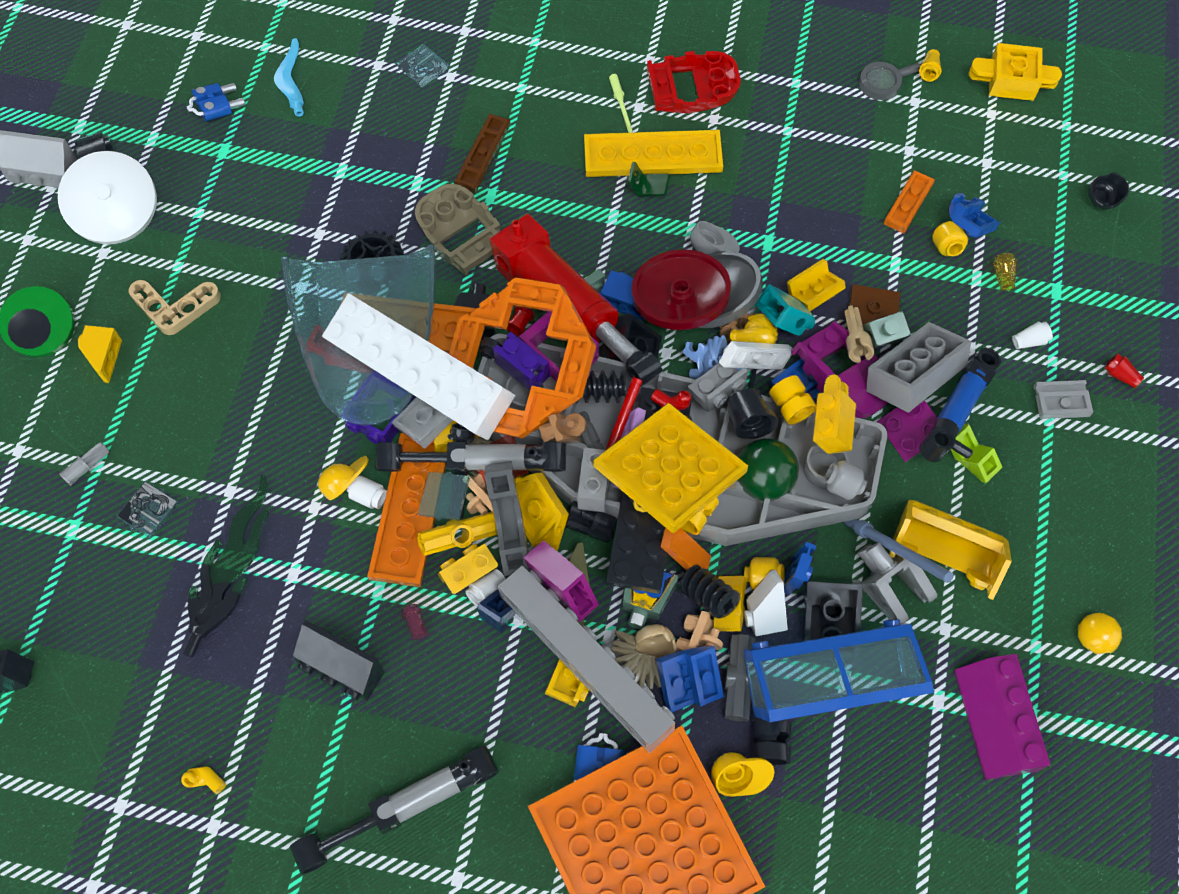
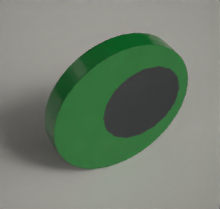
(36, 322)

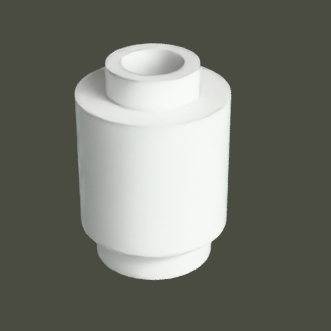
(367, 492)

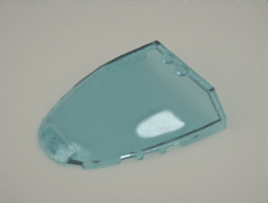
(392, 285)

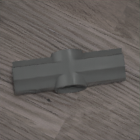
(736, 680)

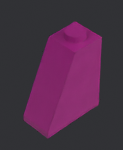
(563, 579)

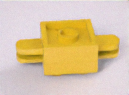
(1015, 60)

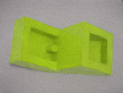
(984, 460)

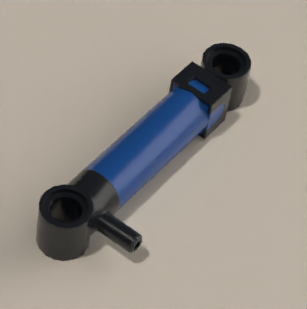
(959, 406)

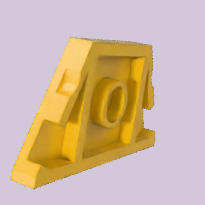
(541, 510)

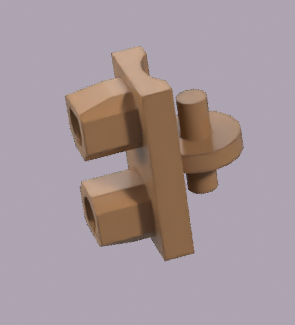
(563, 428)

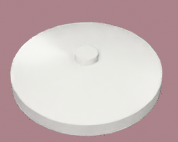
(107, 197)

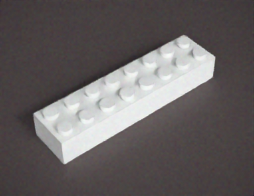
(419, 367)

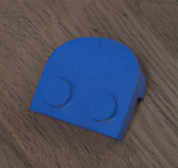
(969, 216)

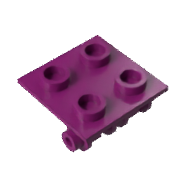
(908, 429)

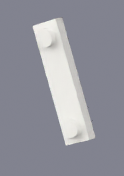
(755, 355)

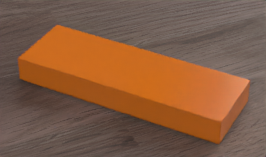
(909, 202)
(684, 549)

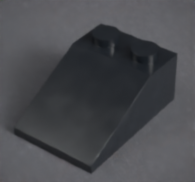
(831, 607)

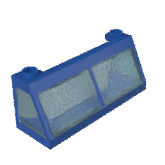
(836, 672)

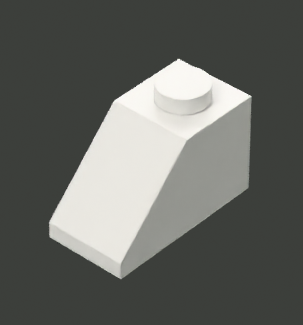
(767, 606)

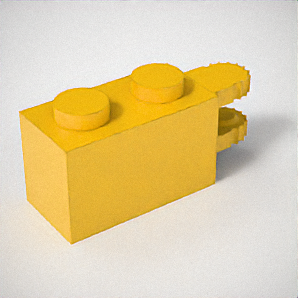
(834, 417)

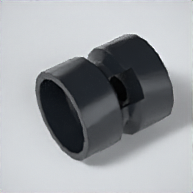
(773, 741)

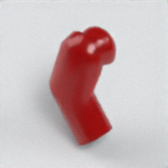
(679, 402)

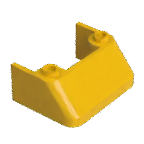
(956, 544)

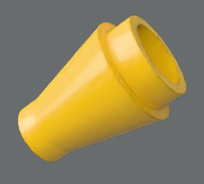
(931, 66)

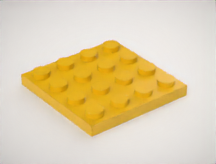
(670, 467)

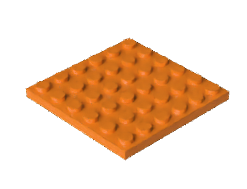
(646, 828)

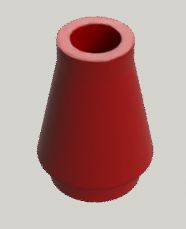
(1123, 370)

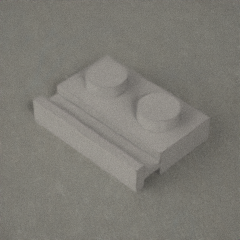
(1063, 399)

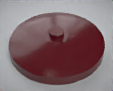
(681, 289)

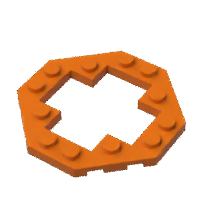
(563, 325)

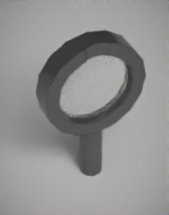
(883, 80)

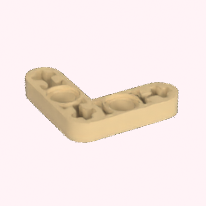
(169, 312)

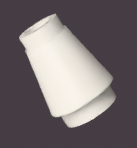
(1034, 335)
(484, 586)

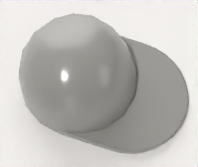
(711, 238)

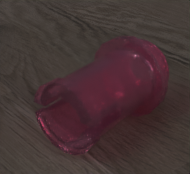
(414, 621)

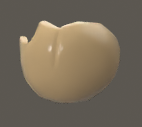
(655, 641)

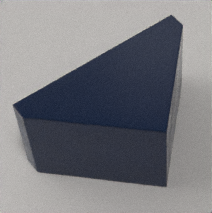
(495, 611)

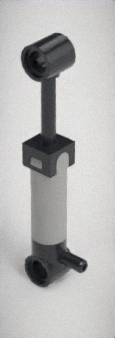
(469, 457)
(391, 810)

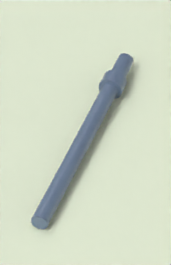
(866, 530)

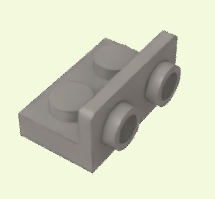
(716, 385)

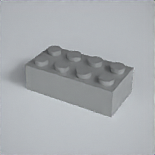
(918, 366)

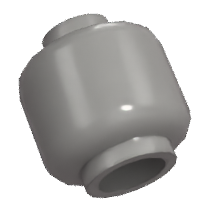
(845, 480)

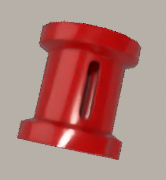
(520, 320)

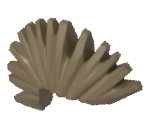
(640, 664)

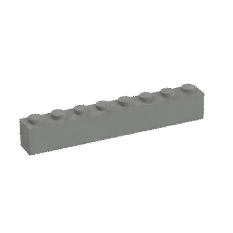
(587, 660)

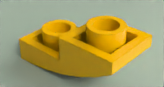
(735, 620)

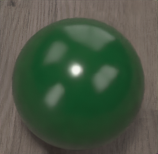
(770, 470)

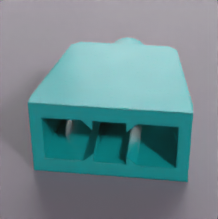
(793, 318)

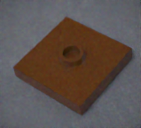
(874, 302)

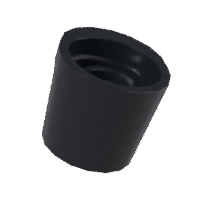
(751, 414)

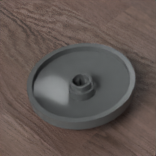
(745, 286)

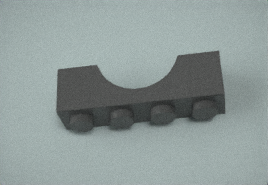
(508, 516)

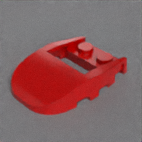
(714, 77)

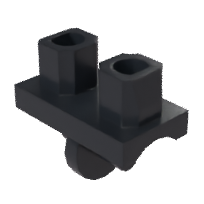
(591, 523)

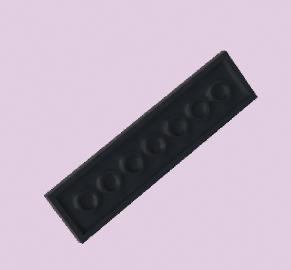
(637, 553)

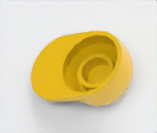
(339, 477)
(741, 776)

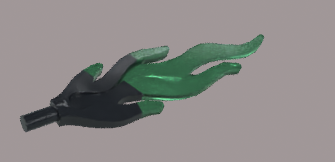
(219, 576)

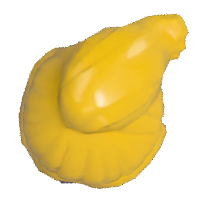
(757, 330)

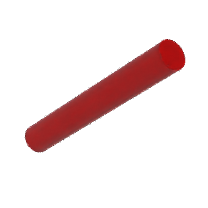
(624, 412)

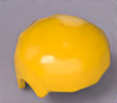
(1100, 633)

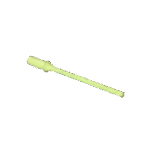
(618, 94)

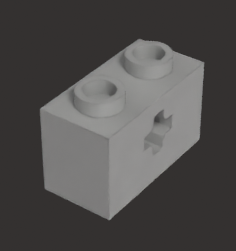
(592, 483)

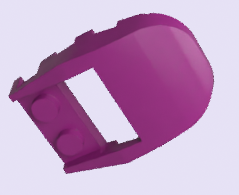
(827, 343)

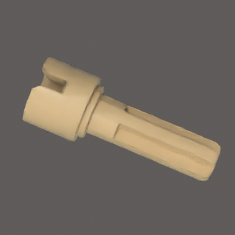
(858, 341)

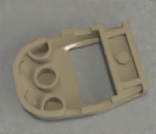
(447, 213)

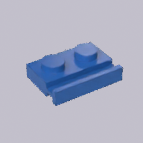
(799, 569)

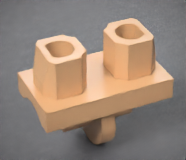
(478, 502)
(703, 633)

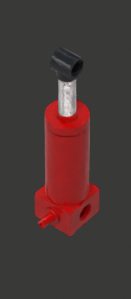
(526, 253)

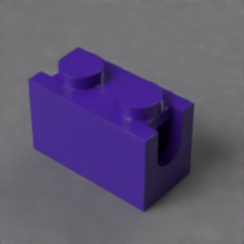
(521, 362)

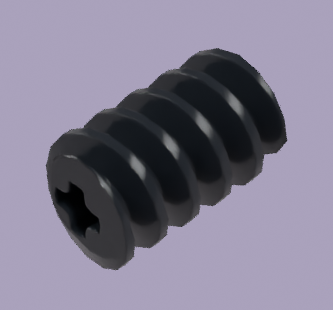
(605, 387)
(709, 592)

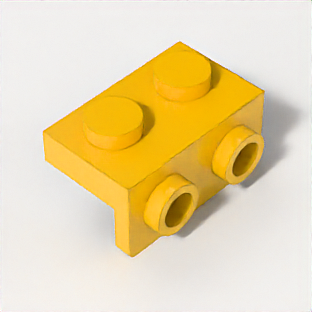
(815, 285)
(468, 569)
(566, 686)

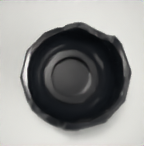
(1108, 191)

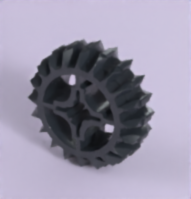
(371, 246)

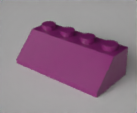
(1001, 717)

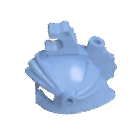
(706, 356)

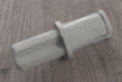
(84, 464)

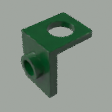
(648, 183)

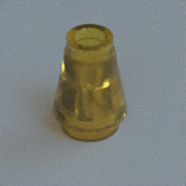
(1005, 269)

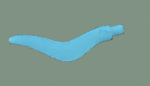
(285, 82)

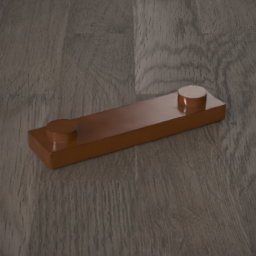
(482, 152)

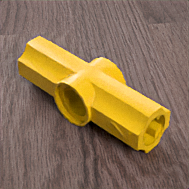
(443, 537)

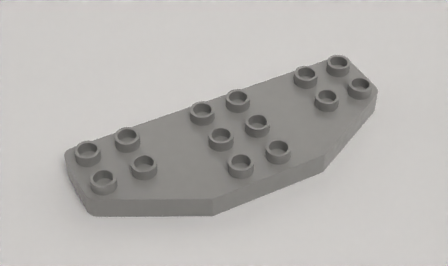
(738, 515)

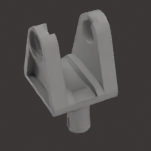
(882, 570)

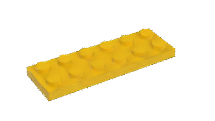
(653, 152)

